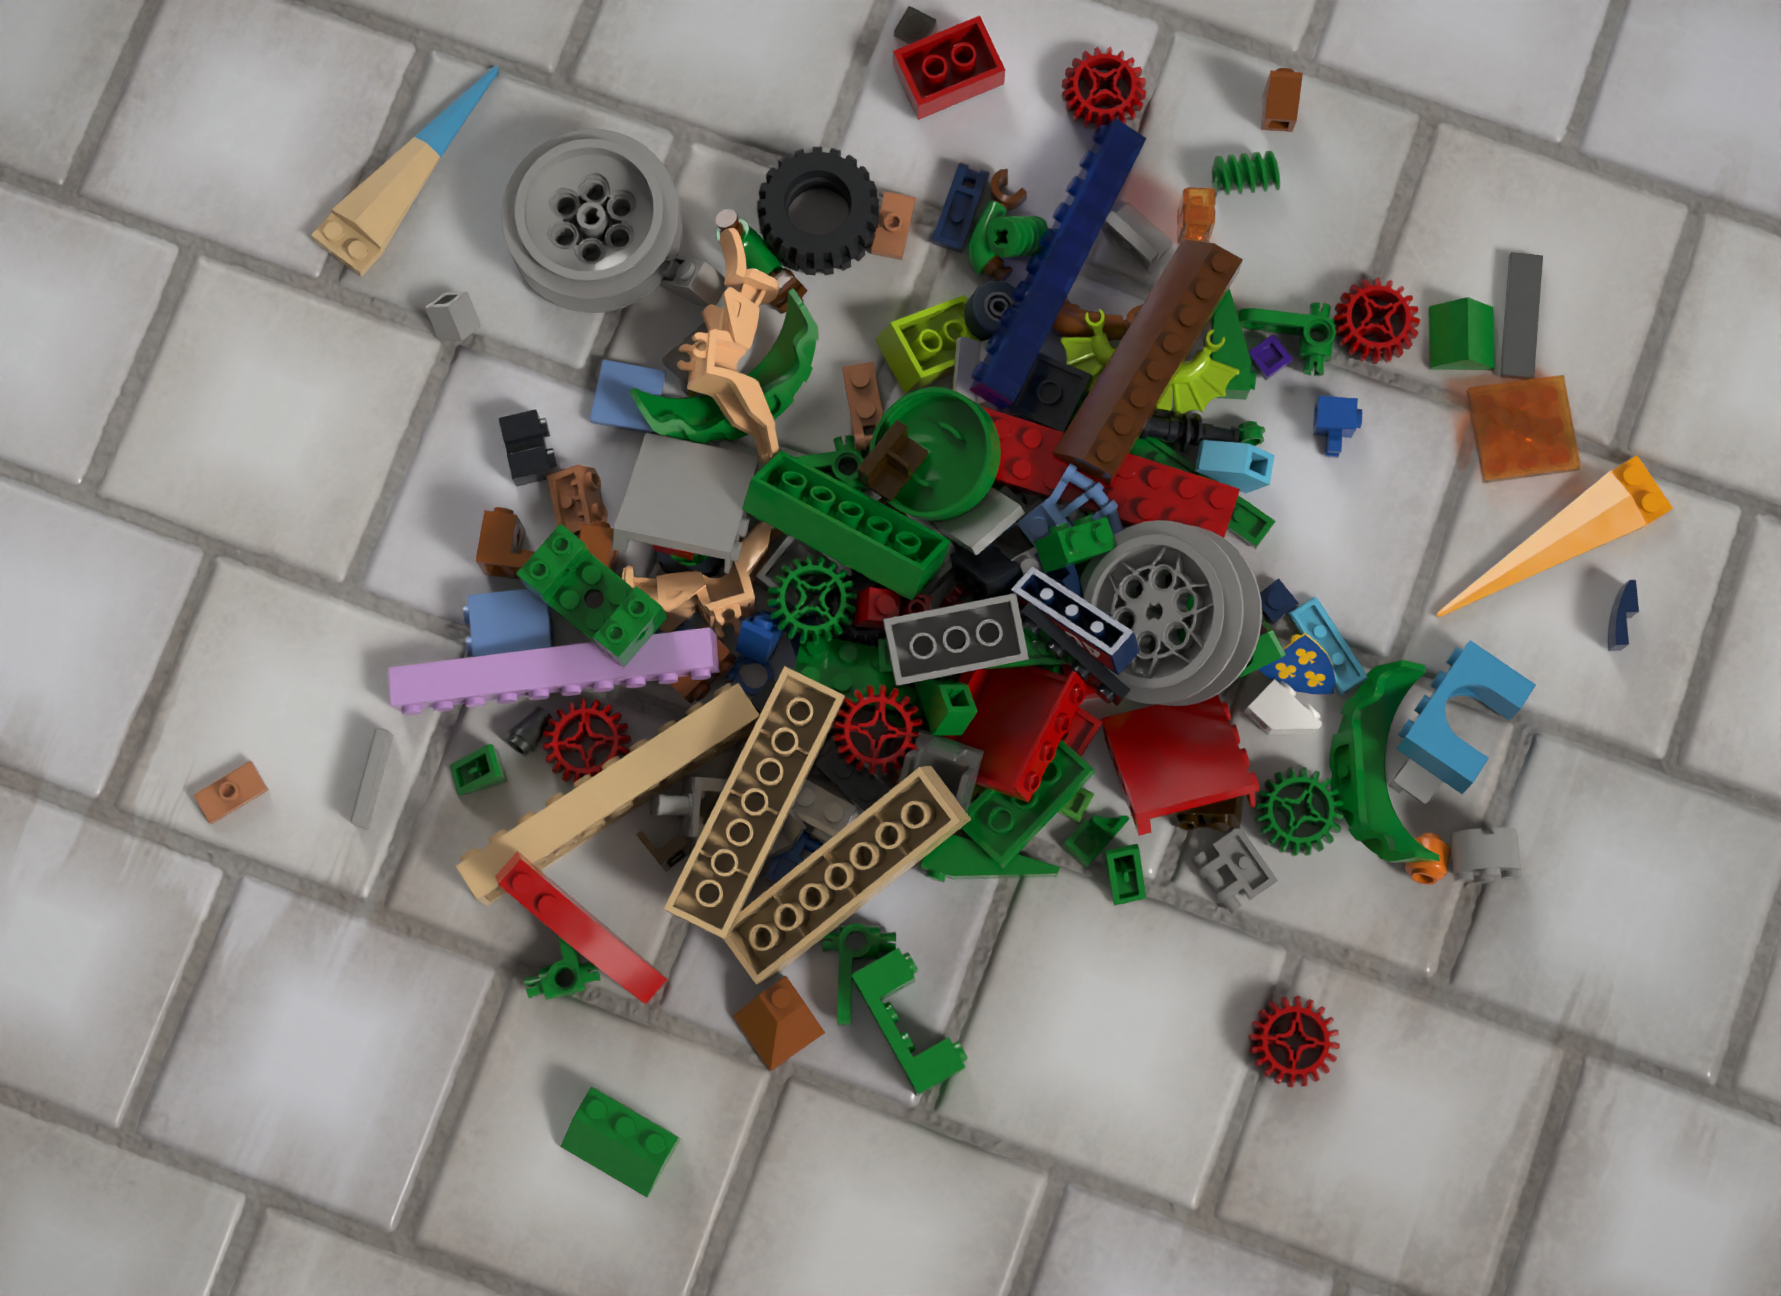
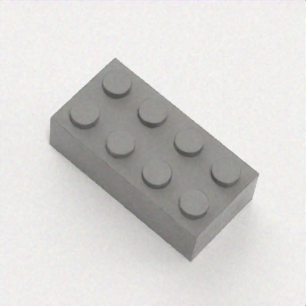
(955, 639)

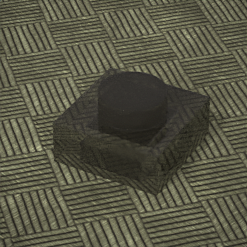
(914, 26)

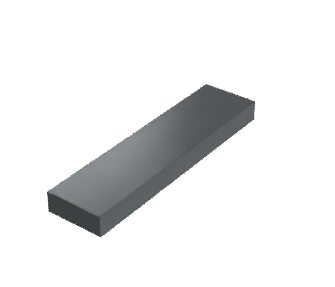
(1521, 316)

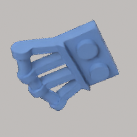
(1049, 513)

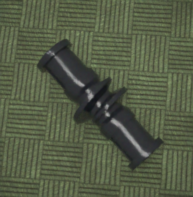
(1187, 431)

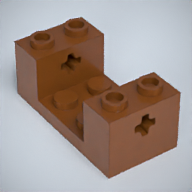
(503, 536)

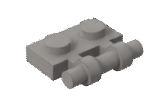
(1242, 862)

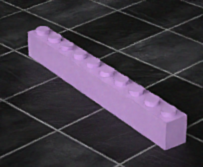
(550, 671)

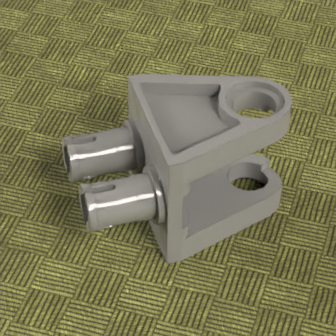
(687, 804)

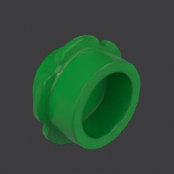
(1251, 433)

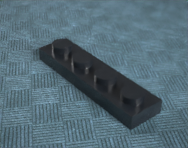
(1062, 646)

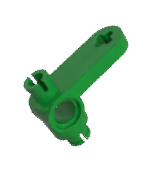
(1297, 324)
(832, 461)
(875, 943)
(547, 983)

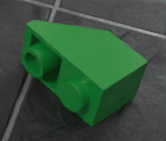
(946, 705)

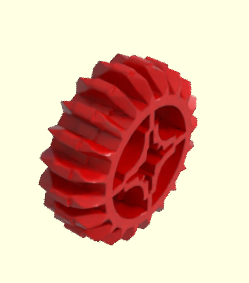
(1088, 70)
(1388, 343)
(848, 725)
(572, 743)
(1293, 1056)

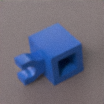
(1336, 419)

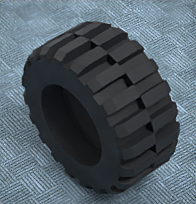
(811, 172)

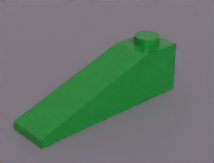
(1234, 350)
(967, 860)

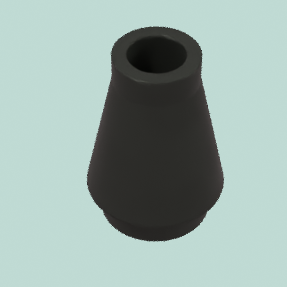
(528, 732)

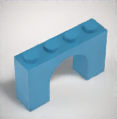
(1430, 739)

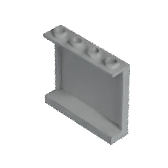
(687, 498)

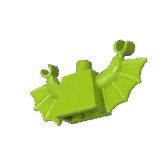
(1193, 386)

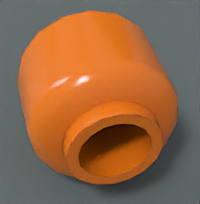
(1430, 872)

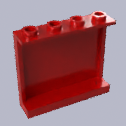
(1019, 724)
(1177, 759)

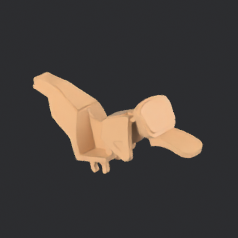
(728, 337)
(720, 599)

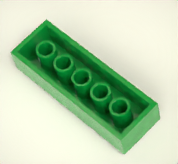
(846, 525)

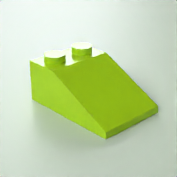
(924, 343)

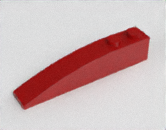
(579, 927)

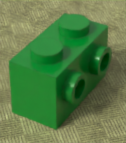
(1075, 544)

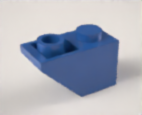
(759, 637)

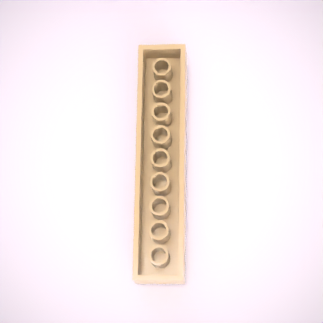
(614, 791)

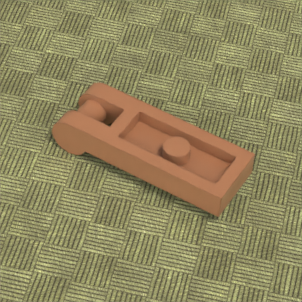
(862, 401)

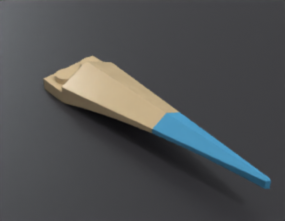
(373, 211)

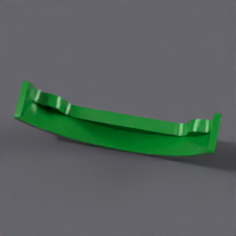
(778, 374)
(1359, 763)

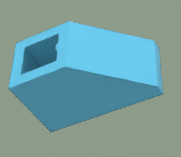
(1235, 464)

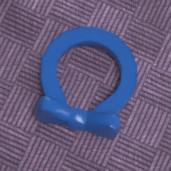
(735, 675)

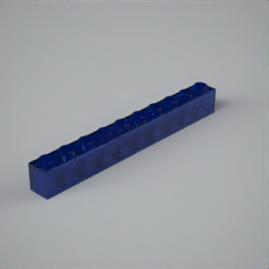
(1057, 264)

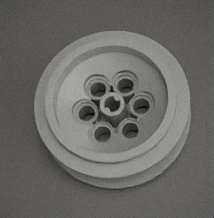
(565, 174)
(1218, 629)

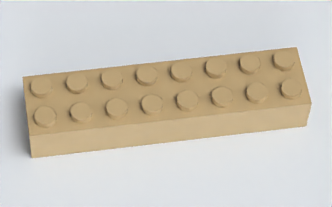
(754, 803)
(845, 874)

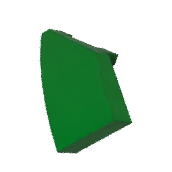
(1093, 837)

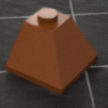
(778, 1023)

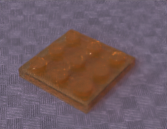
(1523, 429)

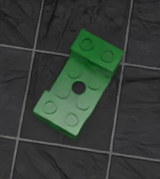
(566, 573)
(883, 980)

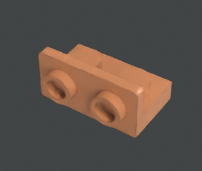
(576, 497)

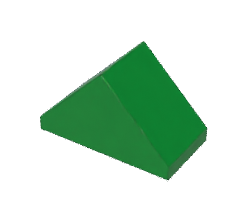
(478, 771)
(1124, 874)

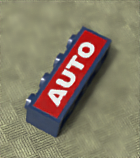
(1086, 624)

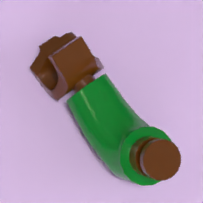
(979, 252)
(761, 257)

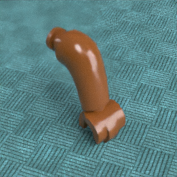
(1072, 322)

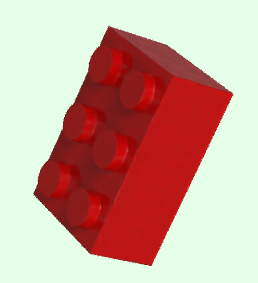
(949, 67)

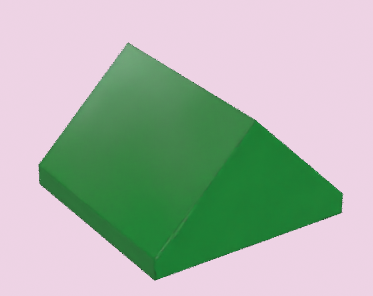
(1461, 335)

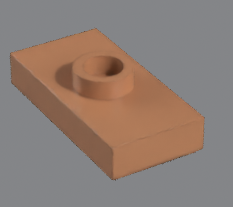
(893, 225)
(231, 792)

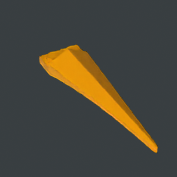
(1605, 512)

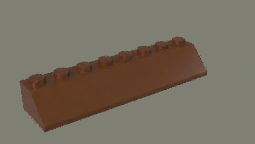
(1148, 359)

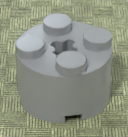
(1485, 855)

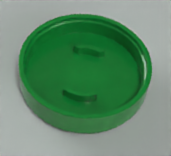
(960, 449)

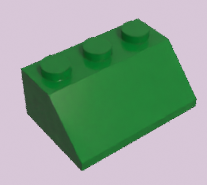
(619, 1141)

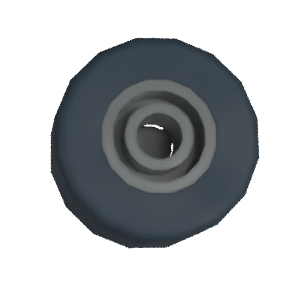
(979, 312)

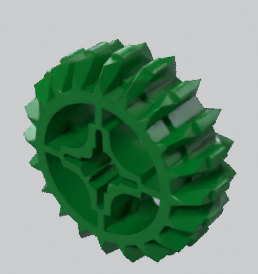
(821, 611)
(1312, 818)

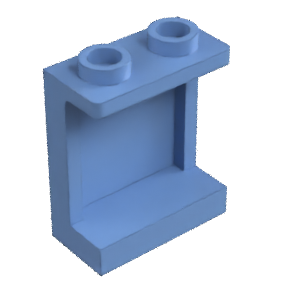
(507, 622)

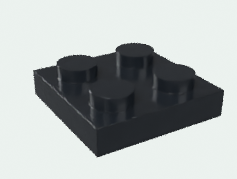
(1051, 393)

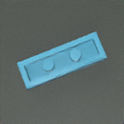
(1315, 621)

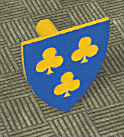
(1303, 667)

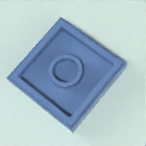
(613, 402)

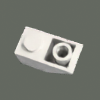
(1281, 713)

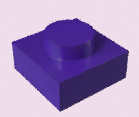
(1269, 357)

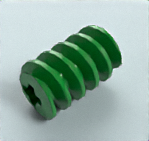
(1245, 172)
(1016, 235)

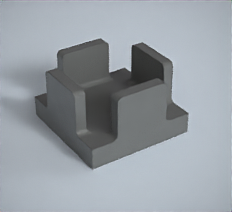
(952, 761)

